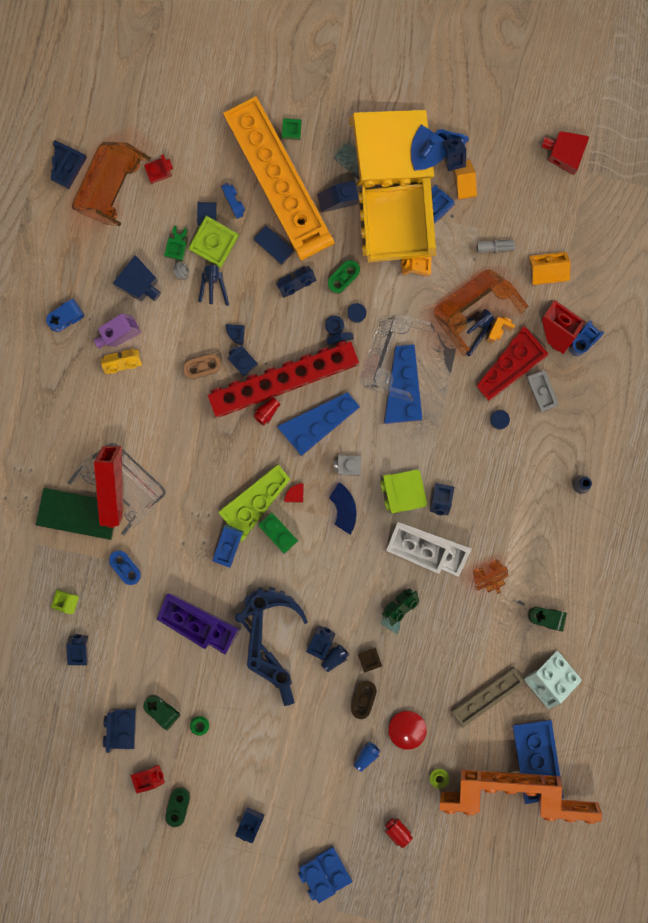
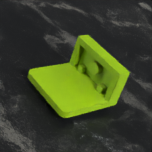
(403, 491)

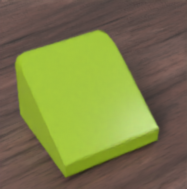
(64, 602)

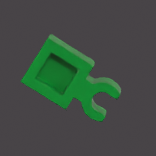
(176, 247)

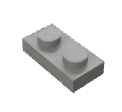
(542, 391)

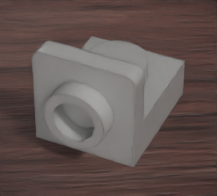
(348, 465)

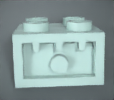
(553, 680)

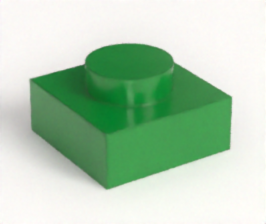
(291, 129)

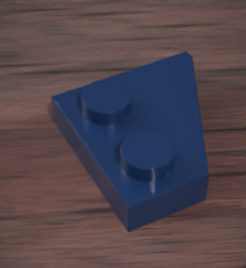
(66, 164)

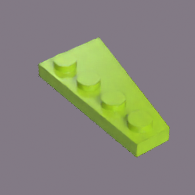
(253, 502)

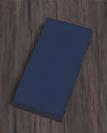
(274, 245)

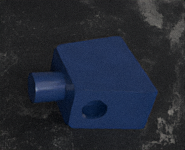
(137, 281)

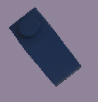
(338, 197)

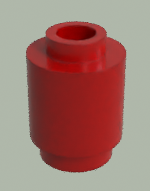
(398, 832)

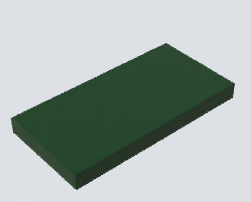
(71, 514)

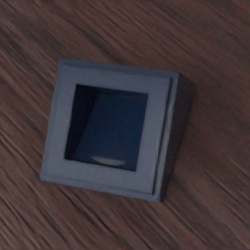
(204, 209)

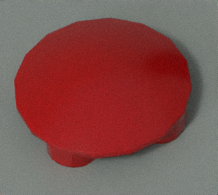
(407, 730)

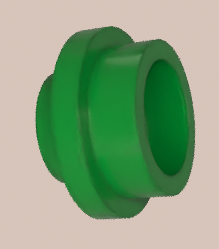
(199, 732)

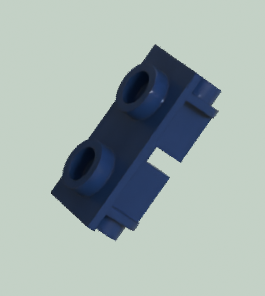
(304, 278)

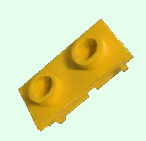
(129, 360)

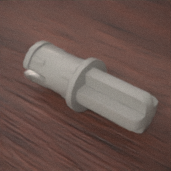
(495, 246)

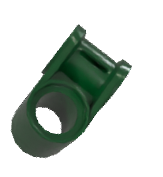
(550, 618)
(164, 714)

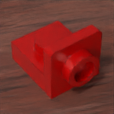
(159, 169)
(147, 779)

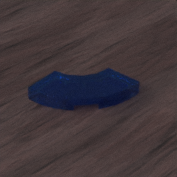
(345, 508)

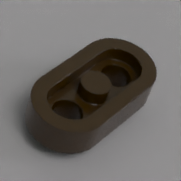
(363, 699)

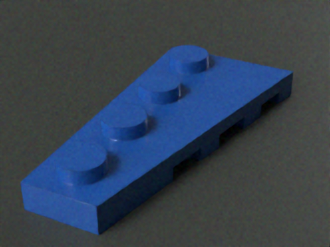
(406, 379)
(317, 423)

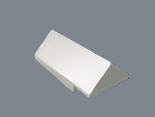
(428, 550)

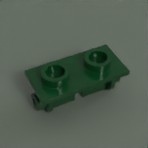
(407, 601)

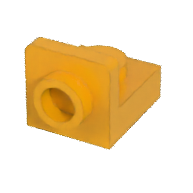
(419, 266)
(496, 331)

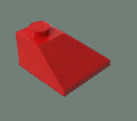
(561, 326)

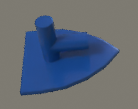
(426, 149)

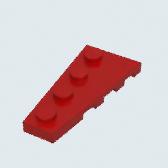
(516, 361)

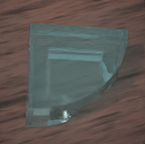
(395, 628)

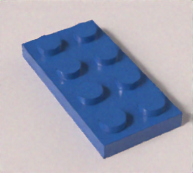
(536, 751)

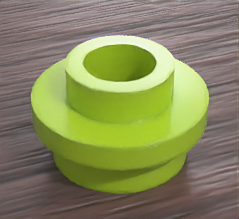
(439, 772)

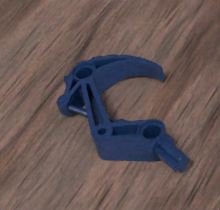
(255, 662)

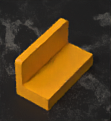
(550, 268)

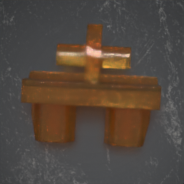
(492, 580)

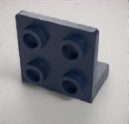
(120, 729)

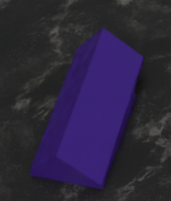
(197, 624)

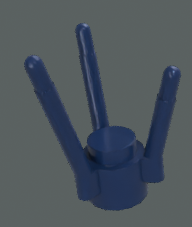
(212, 275)
(482, 320)

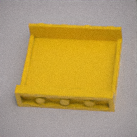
(384, 147)
(398, 222)

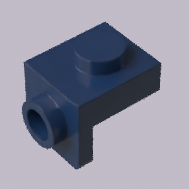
(249, 825)

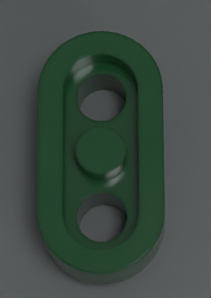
(177, 807)

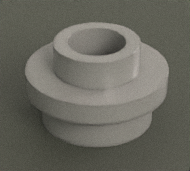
(181, 270)

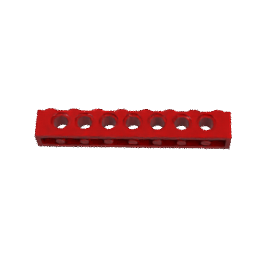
(348, 361)

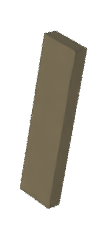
(488, 697)

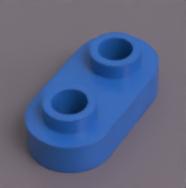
(237, 207)
(125, 567)

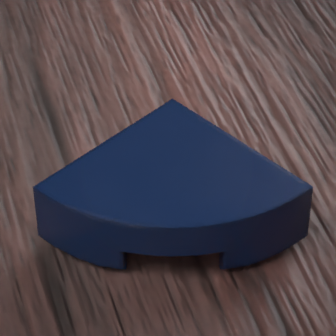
(236, 333)
(343, 336)

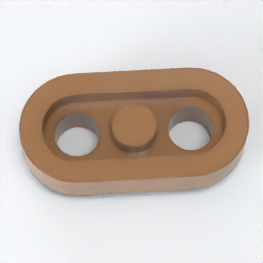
(202, 366)

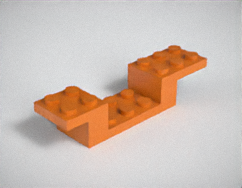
(549, 789)

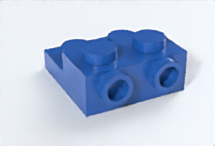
(324, 875)

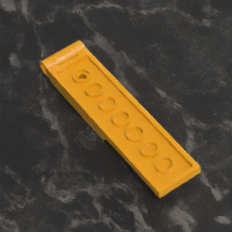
(278, 178)

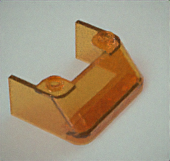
(104, 179)
(450, 310)

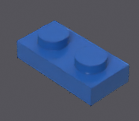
(227, 546)

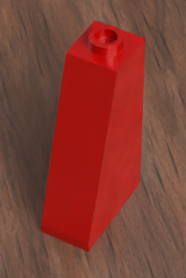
(109, 485)

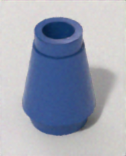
(367, 755)

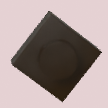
(369, 660)

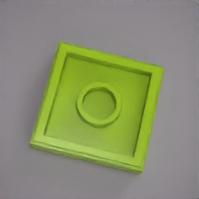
(213, 241)

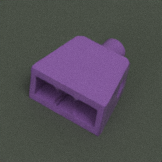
(117, 331)

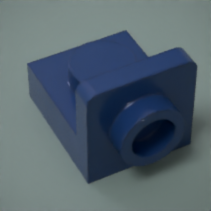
(455, 154)
(242, 360)
(442, 499)
(321, 642)
(77, 650)

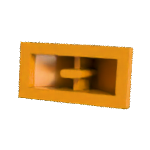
(465, 181)

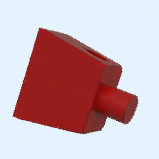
(566, 150)

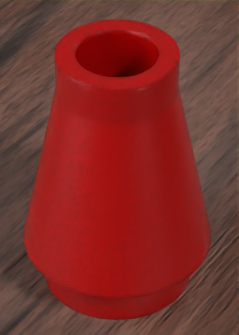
(266, 412)

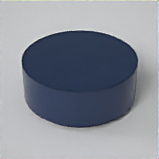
(357, 313)
(334, 325)
(500, 420)

